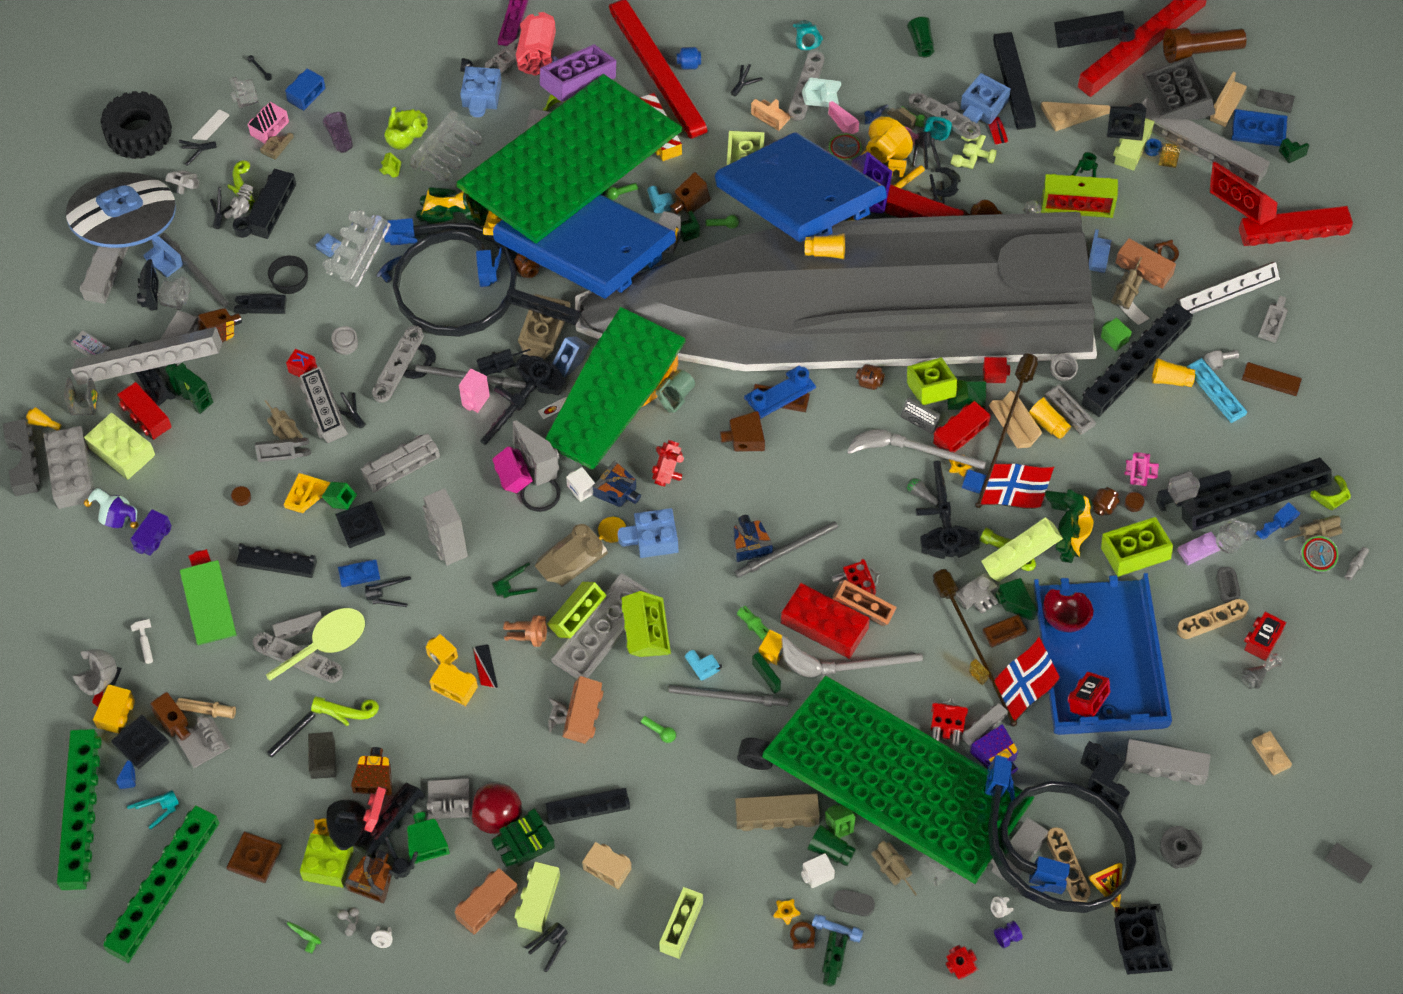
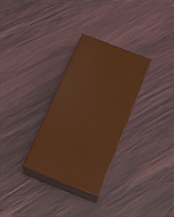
(1004, 631)

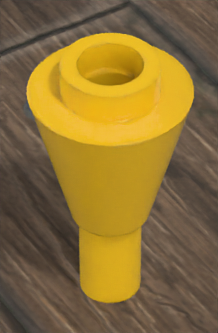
(38, 418)

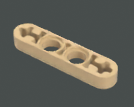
(1214, 621)
(1074, 865)

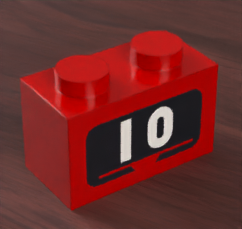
(1265, 636)
(1089, 694)

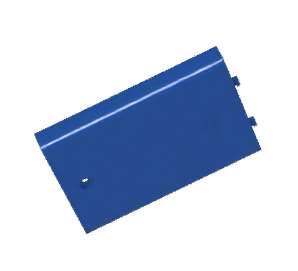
(799, 187)
(593, 245)
(1115, 644)

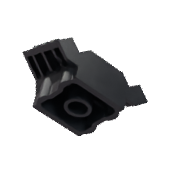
(1142, 939)

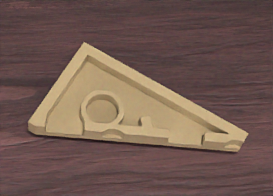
(1069, 114)

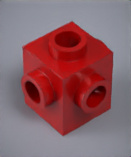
(969, 965)

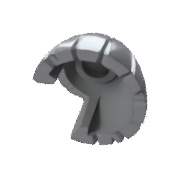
(101, 673)

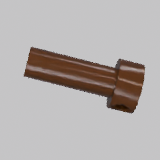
(1182, 44)

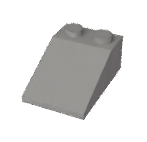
(537, 454)

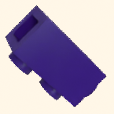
(150, 533)

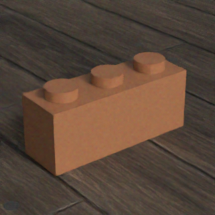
(1152, 265)
(864, 602)
(583, 710)
(486, 901)

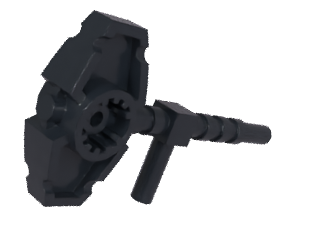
(535, 374)
(946, 540)

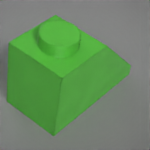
(840, 820)

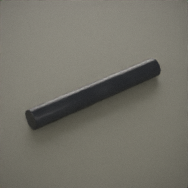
(291, 734)

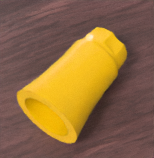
(826, 246)
(1172, 374)
(1049, 418)

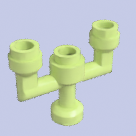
(972, 151)

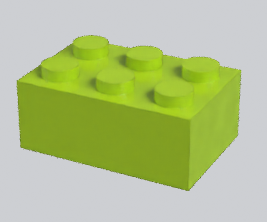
(1136, 546)

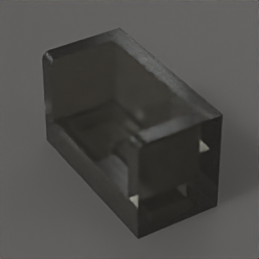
(322, 755)

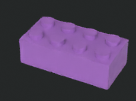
(576, 71)

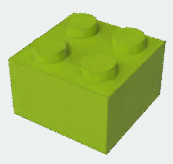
(931, 381)
(325, 862)

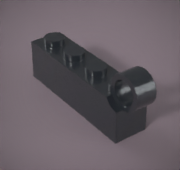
(1094, 29)
(268, 206)

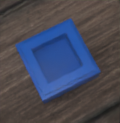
(974, 481)

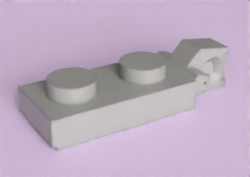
(1274, 320)

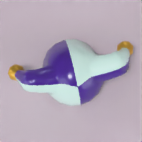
(113, 509)

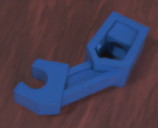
(1281, 519)

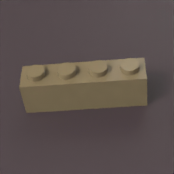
(777, 812)

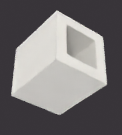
(580, 484)
(817, 871)

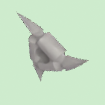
(554, 719)

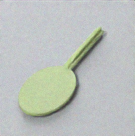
(331, 634)

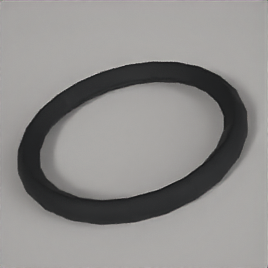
(544, 508)

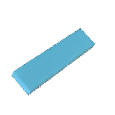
(1217, 391)

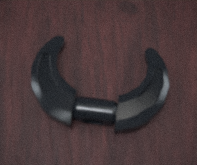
(954, 177)
(430, 357)

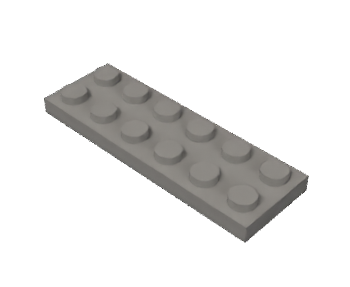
(598, 633)

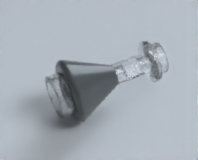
(1254, 676)

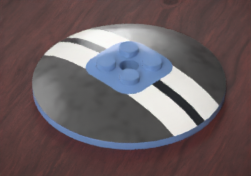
(100, 219)

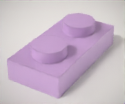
(1198, 548)

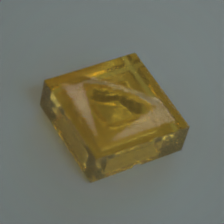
(978, 671)

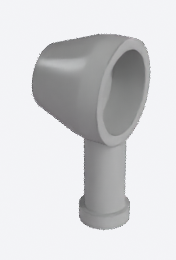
(1215, 358)

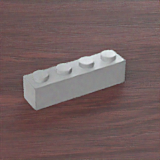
(297, 626)
(985, 724)

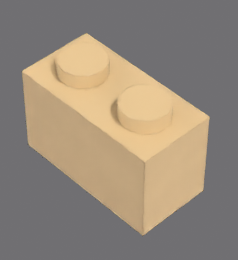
(607, 865)

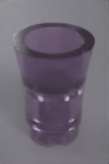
(338, 130)

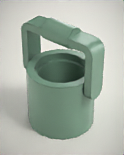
(676, 389)

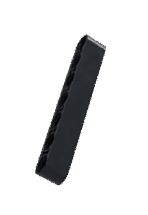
(1014, 79)

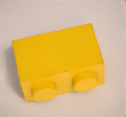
(453, 683)
(114, 709)

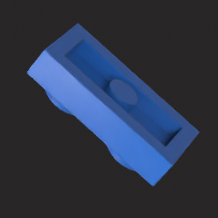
(359, 573)

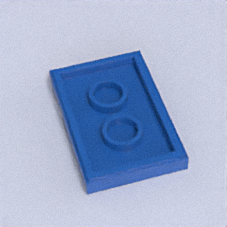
(1259, 127)

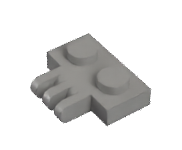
(978, 593)

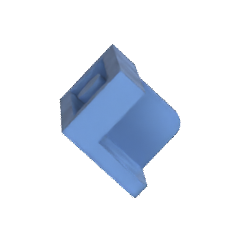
(1099, 253)
(164, 257)

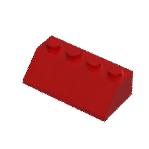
(1241, 195)

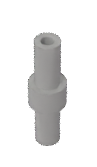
(1356, 563)

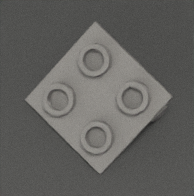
(203, 742)
(448, 799)

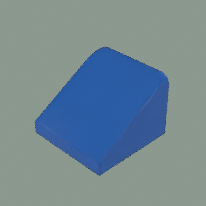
(127, 776)

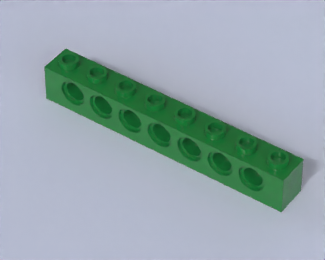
(77, 878)
(126, 948)

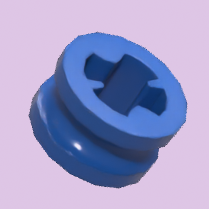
(1153, 142)

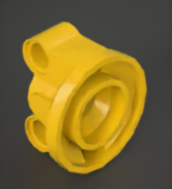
(888, 140)

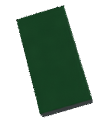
(766, 672)

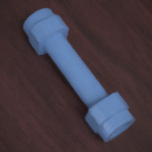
(820, 922)

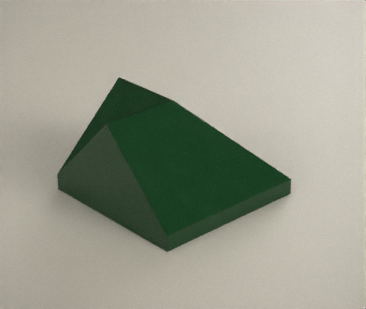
(968, 390)

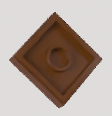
(254, 857)

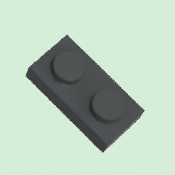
(1275, 100)

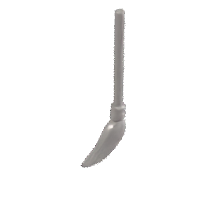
(881, 438)
(810, 666)

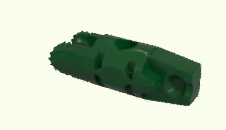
(833, 958)

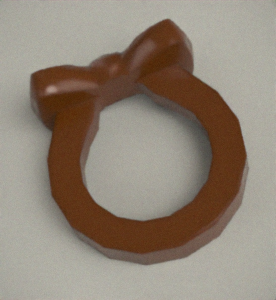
(1169, 243)
(796, 944)

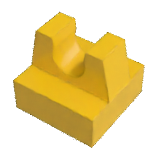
(899, 165)

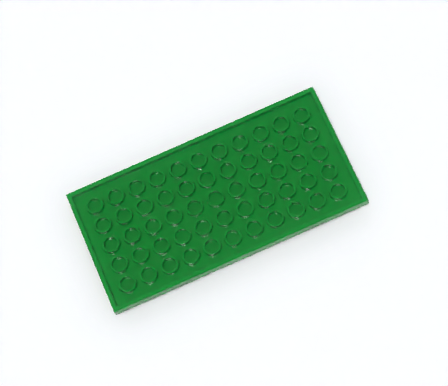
(569, 158)
(893, 776)

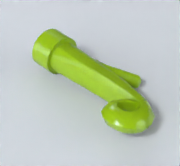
(240, 168)
(989, 537)
(338, 711)

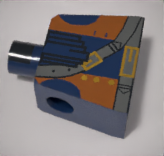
(616, 486)
(751, 539)

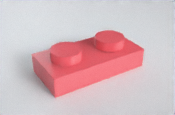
(372, 814)

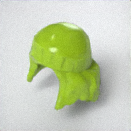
(405, 127)

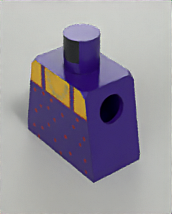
(995, 743)

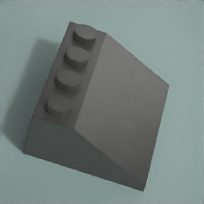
(1179, 91)

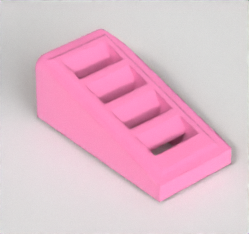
(843, 119)

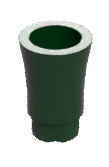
(921, 34)
(833, 846)

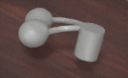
(343, 914)

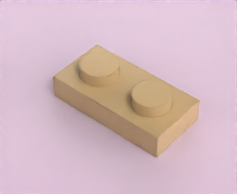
(1271, 753)

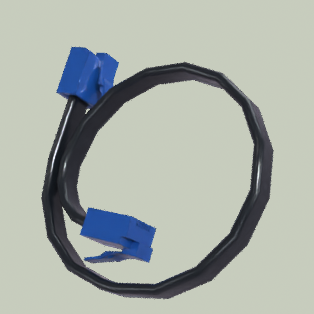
(404, 232)
(1046, 872)

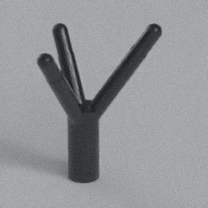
(742, 83)
(201, 147)
(218, 213)
(353, 411)

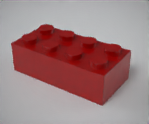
(825, 620)

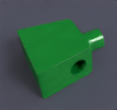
(426, 839)

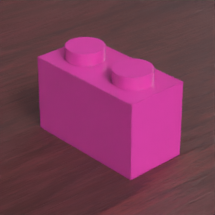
(512, 470)

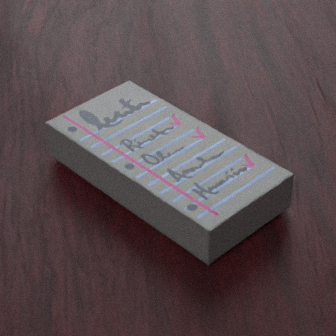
(89, 345)

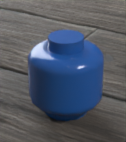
(689, 58)

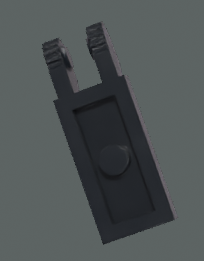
(261, 304)

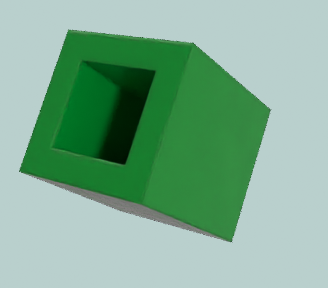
(339, 495)

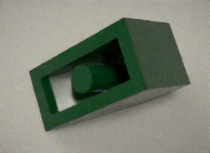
(1016, 599)

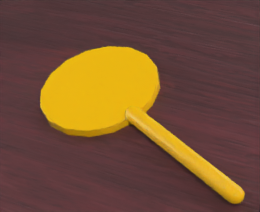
(609, 529)

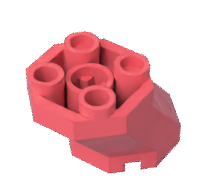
(535, 43)

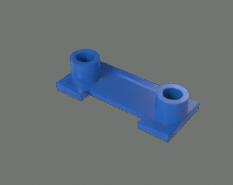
(781, 394)

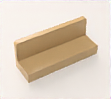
(1228, 101)
(1022, 426)

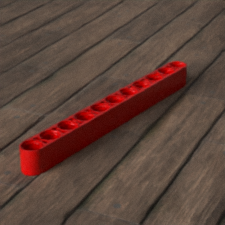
(658, 69)

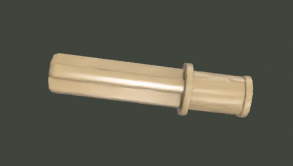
(214, 709)

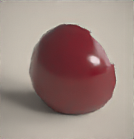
(1067, 612)
(495, 807)

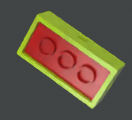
(1079, 194)

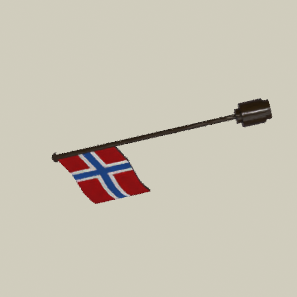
(1015, 483)
(1024, 678)

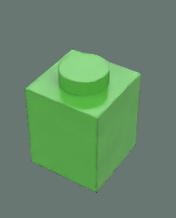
(1115, 334)

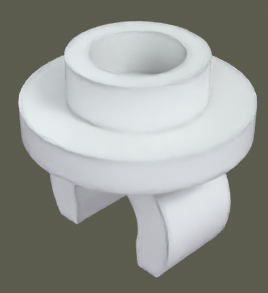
(999, 907)
(382, 938)

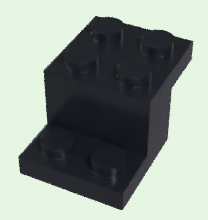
(1105, 775)

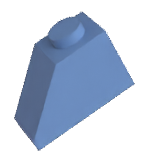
(570, 355)

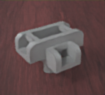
(183, 179)

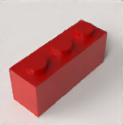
(143, 411)
(961, 427)

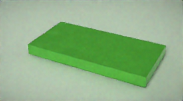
(208, 602)

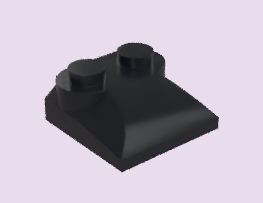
(1127, 122)
(148, 287)

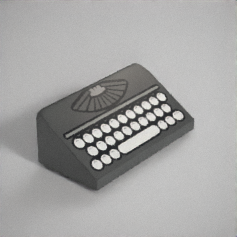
(920, 415)

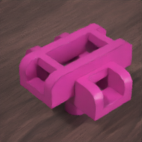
(1143, 469)

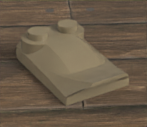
(541, 331)
(571, 555)

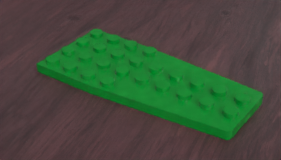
(613, 386)

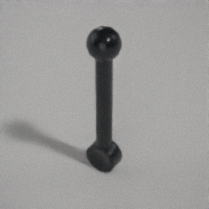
(267, 75)

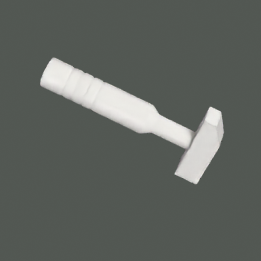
(141, 625)

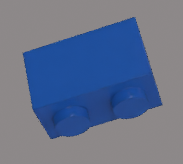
(305, 89)

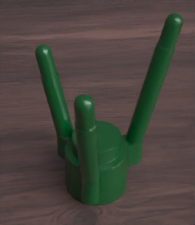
(1087, 163)
(502, 585)

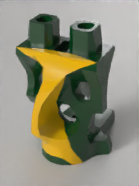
(440, 208)
(1074, 525)

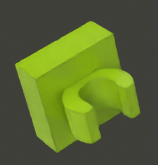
(391, 165)

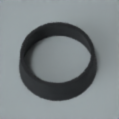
(283, 262)

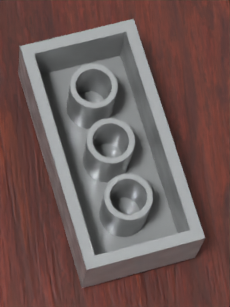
(69, 466)
(444, 527)

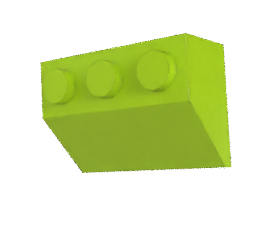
(645, 625)

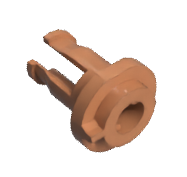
(534, 630)

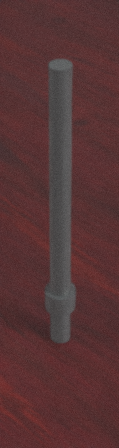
(198, 274)
(506, 382)
(754, 565)
(767, 700)

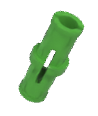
(754, 623)

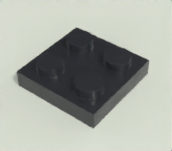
(360, 524)
(140, 741)

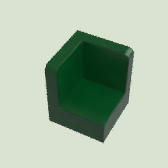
(1293, 151)
(690, 228)

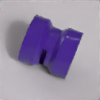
(1008, 934)

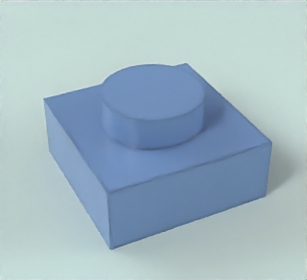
(326, 243)

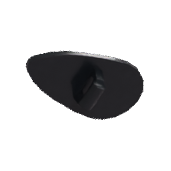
(345, 823)

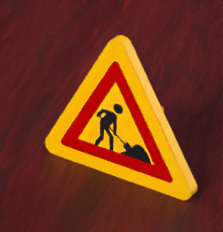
(1108, 880)

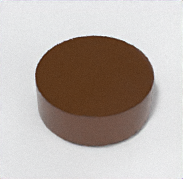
(241, 496)
(1134, 502)

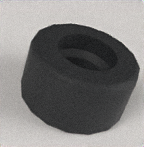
(751, 753)

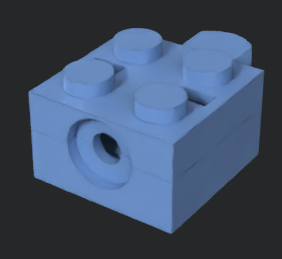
(480, 89)
(984, 99)
(652, 532)

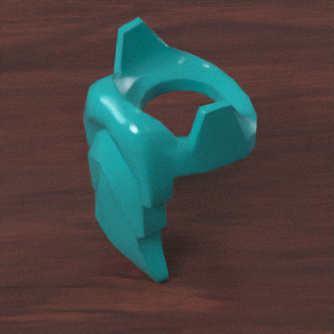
(805, 27)
(937, 130)

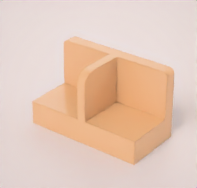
(770, 113)

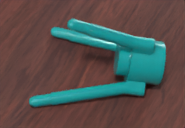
(166, 800)

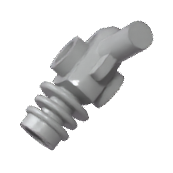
(240, 204)

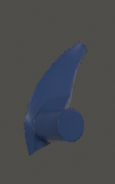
(870, 116)
(383, 272)

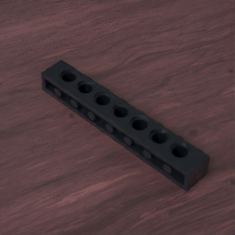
(1099, 403)
(1256, 494)

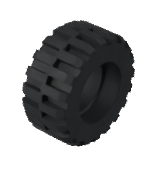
(132, 108)

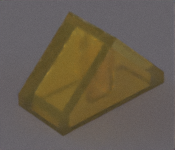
(1169, 155)

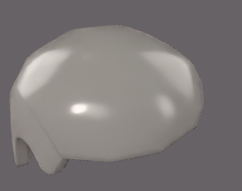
(1063, 367)

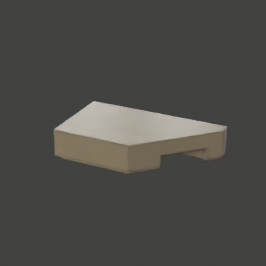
(903, 117)
(275, 145)

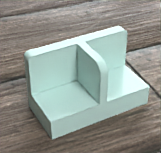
(820, 92)

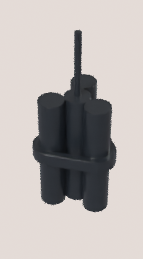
(497, 362)

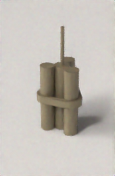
(1127, 288)
(283, 425)
(1326, 527)
(892, 863)

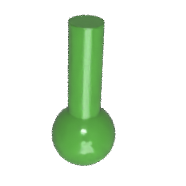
(613, 193)
(731, 222)
(666, 734)

